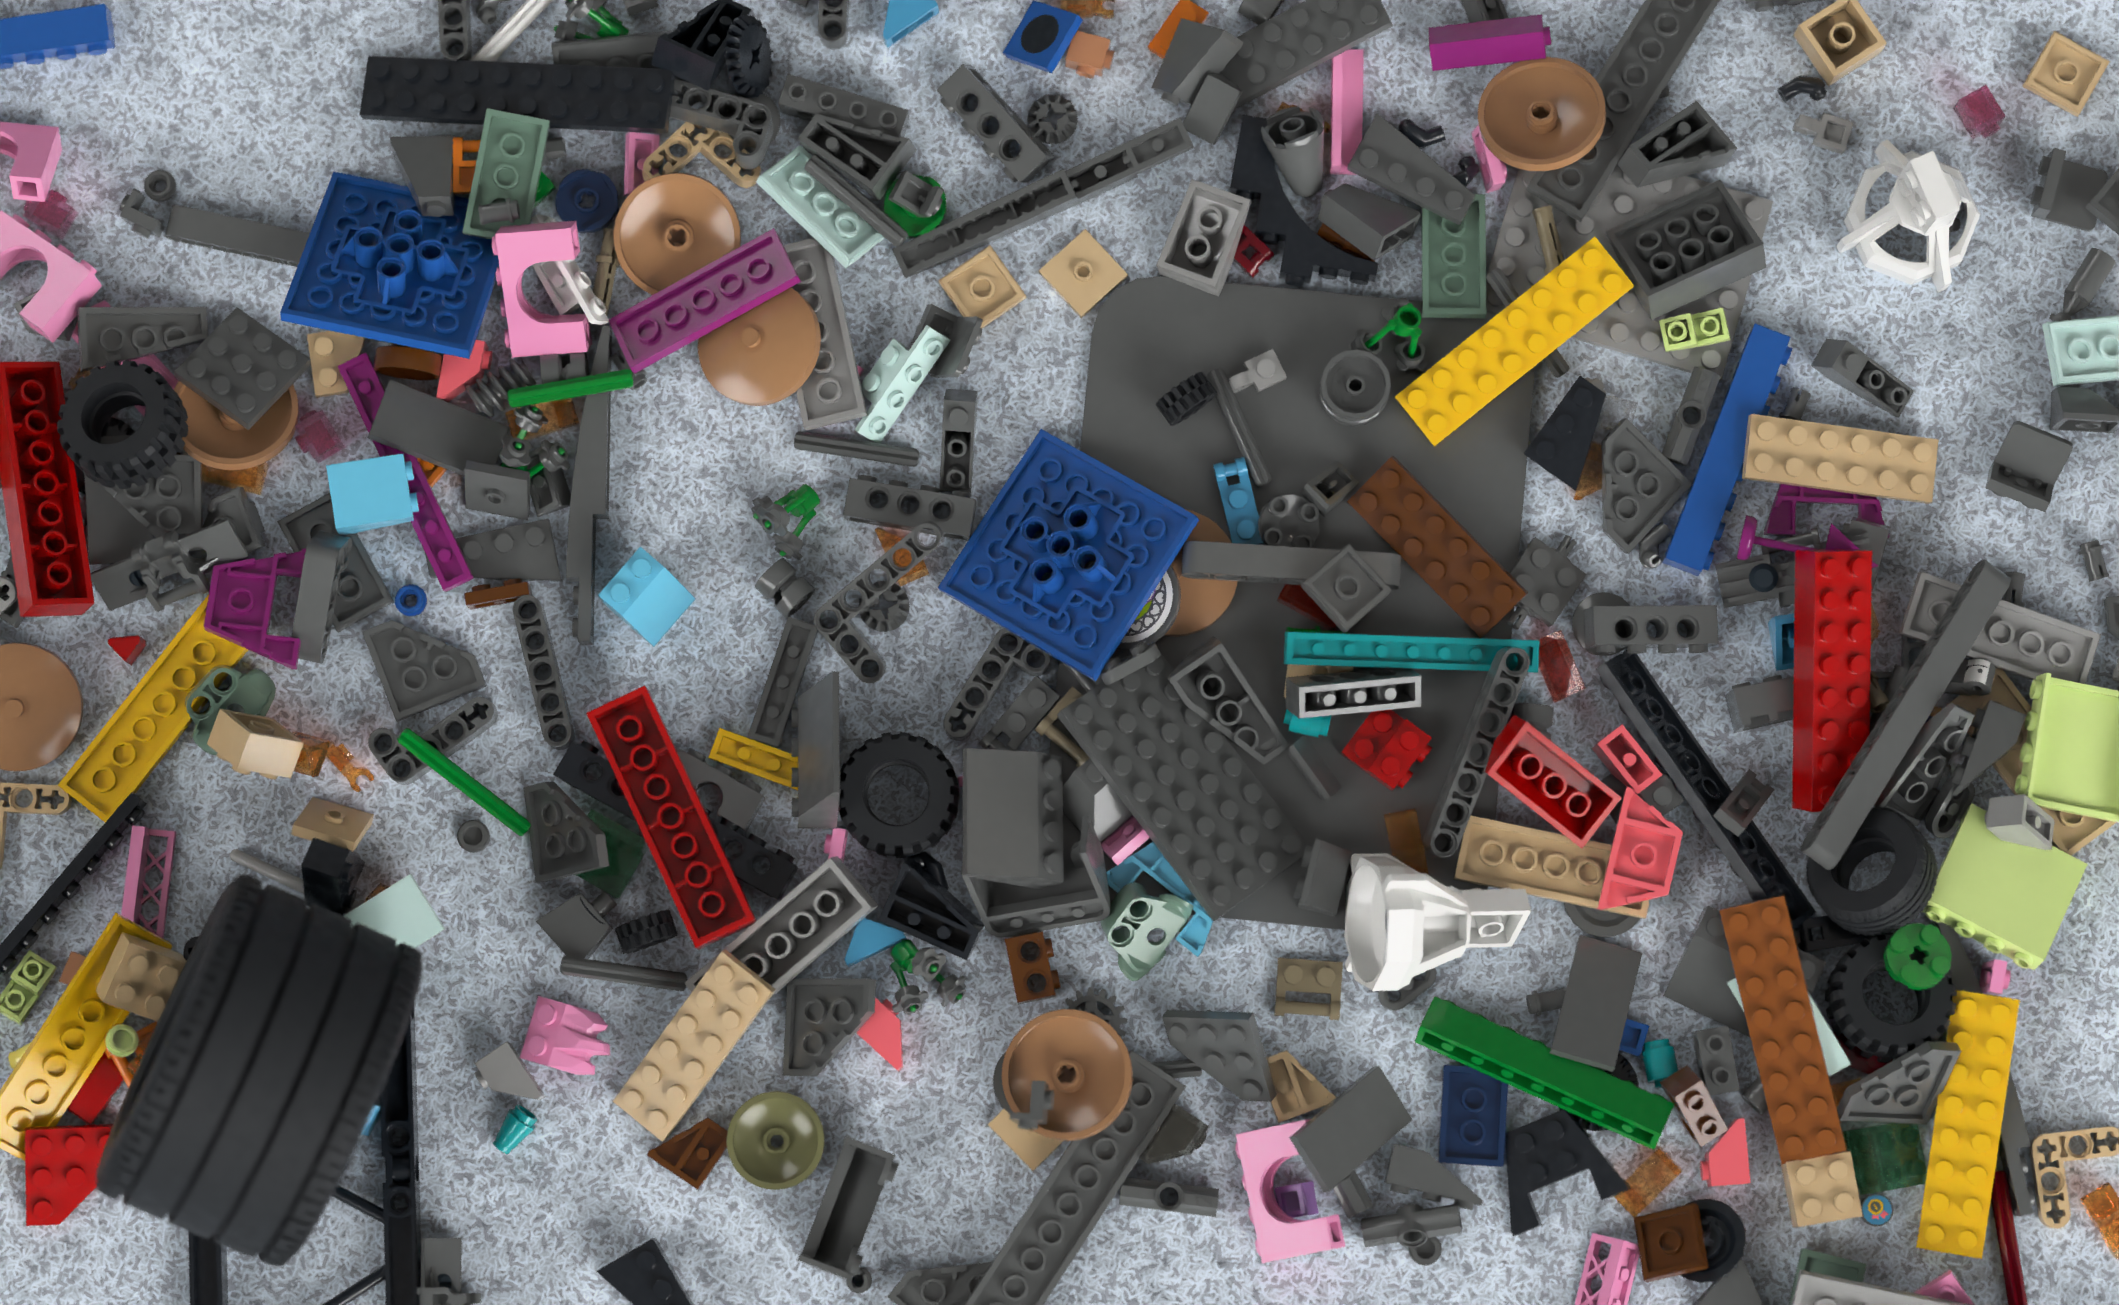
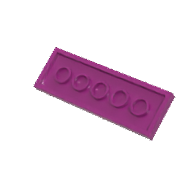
(704, 300)

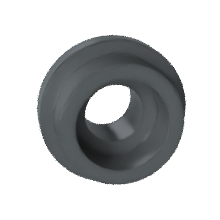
(155, 177)

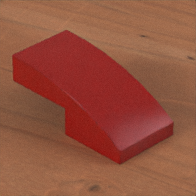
(96, 1091)

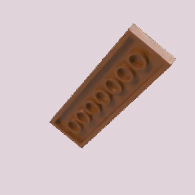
(1783, 1029)

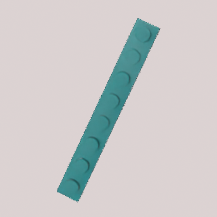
(1402, 651)

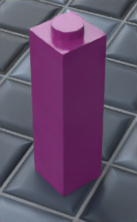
(1488, 42)

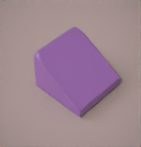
(1297, 1199)

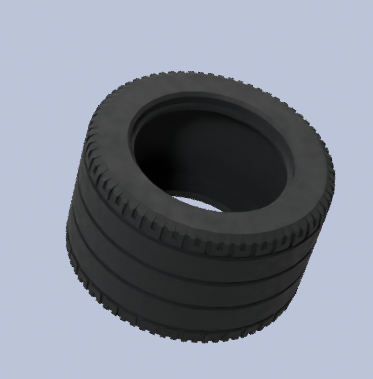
(261, 1072)

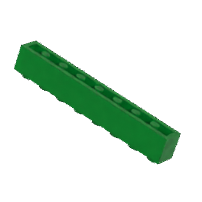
(1555, 1079)

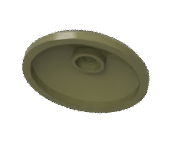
(751, 1137)

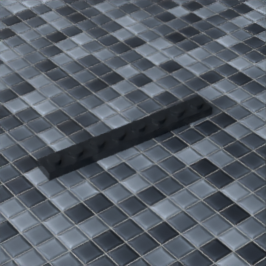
(67, 884)

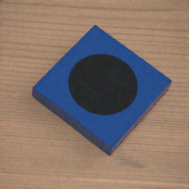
(1042, 36)

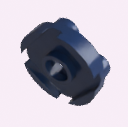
(590, 183)

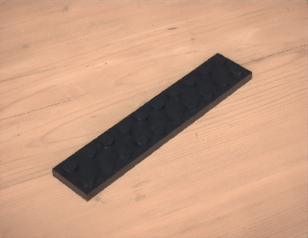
(564, 94)
(1699, 782)

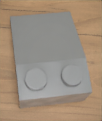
(1204, 237)

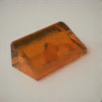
(250, 479)
(311, 755)

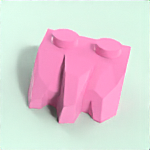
(564, 1037)

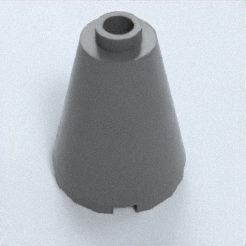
(1297, 147)

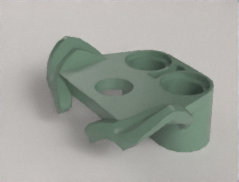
(250, 690)
(1134, 951)

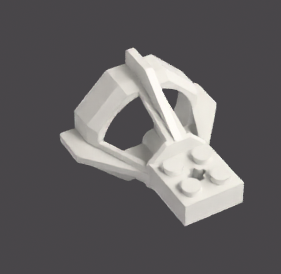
(1922, 200)
(1421, 921)

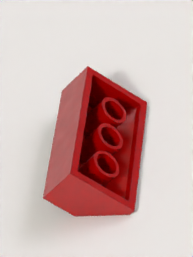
(1550, 781)

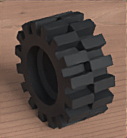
(1186, 398)
(646, 931)

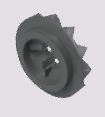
(1043, 130)
(896, 614)

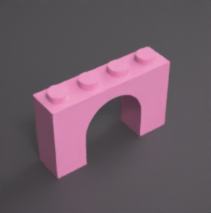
(35, 155)
(66, 284)
(528, 329)
(1276, 1232)

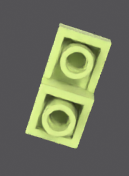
(1694, 330)
(25, 987)

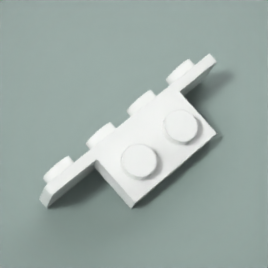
(569, 285)

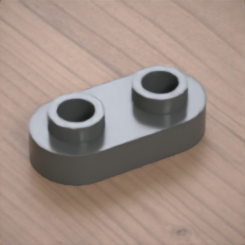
(1140, 656)
(1948, 810)
(1408, 992)

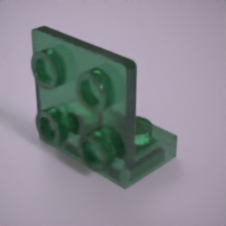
(624, 856)
(1886, 1157)

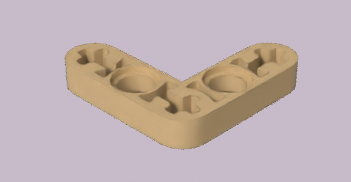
(705, 145)
(47, 808)
(2060, 1154)

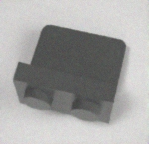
(2066, 191)
(962, 332)
(2028, 465)

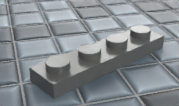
(783, 682)

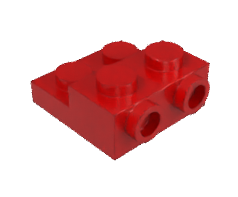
(1387, 748)

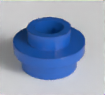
(403, 593)

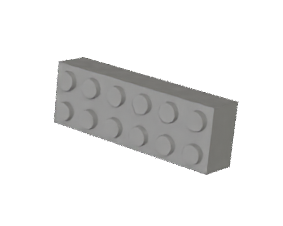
(800, 926)

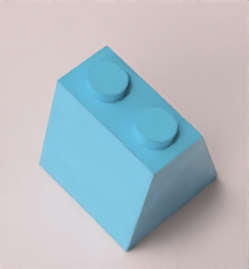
(371, 493)
(646, 596)

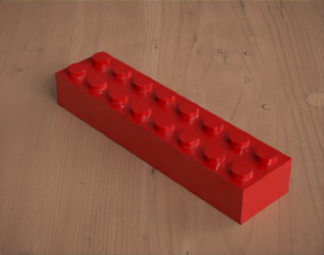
(41, 494)
(1829, 669)
(671, 817)

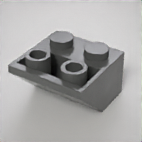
(1323, 878)

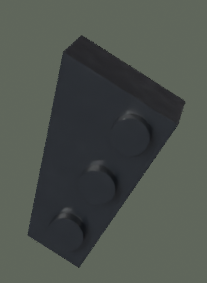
(698, 46)
(1568, 433)
(330, 876)
(930, 912)
(646, 1277)

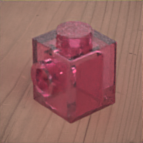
(1980, 113)
(52, 215)
(318, 436)

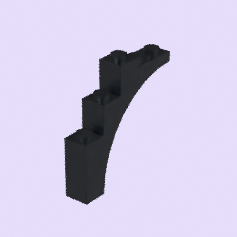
(1277, 221)

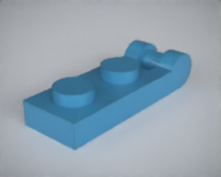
(1238, 502)

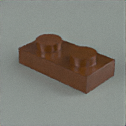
(485, 596)

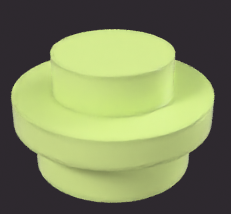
(122, 1040)

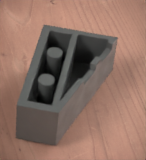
(1677, 148)
(1761, 703)

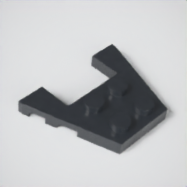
(1549, 1153)

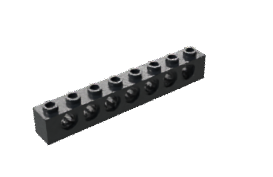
(773, 882)

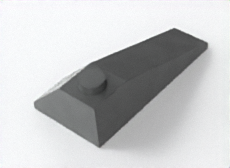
(1222, 696)
(1916, 778)

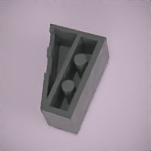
(857, 153)

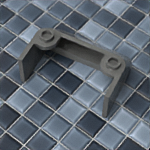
(1023, 910)
(847, 1208)

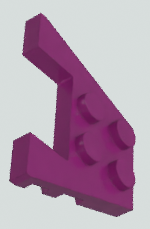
(1783, 512)
(243, 602)

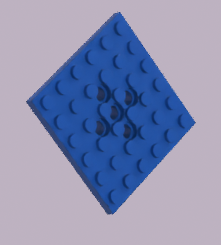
(391, 272)
(1077, 611)

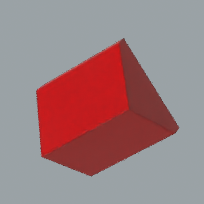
(128, 647)

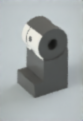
(1972, 678)

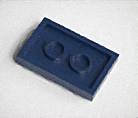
(1472, 1118)

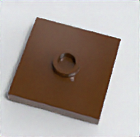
(1670, 1242)

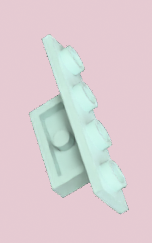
(896, 380)

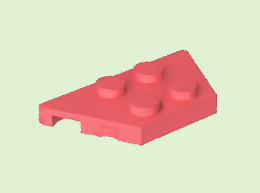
(1640, 855)

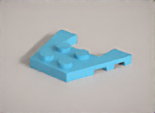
(1155, 864)

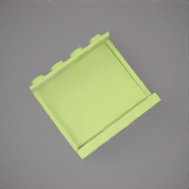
(2072, 748)
(2003, 891)

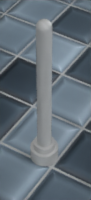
(275, 873)

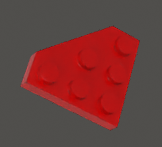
(60, 1169)

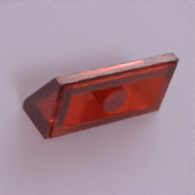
(1298, 600)
(1559, 667)

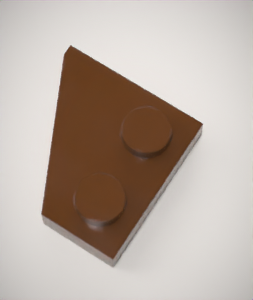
(693, 1152)

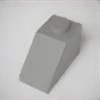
(2019, 821)
(507, 1073)

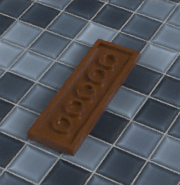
(1437, 547)

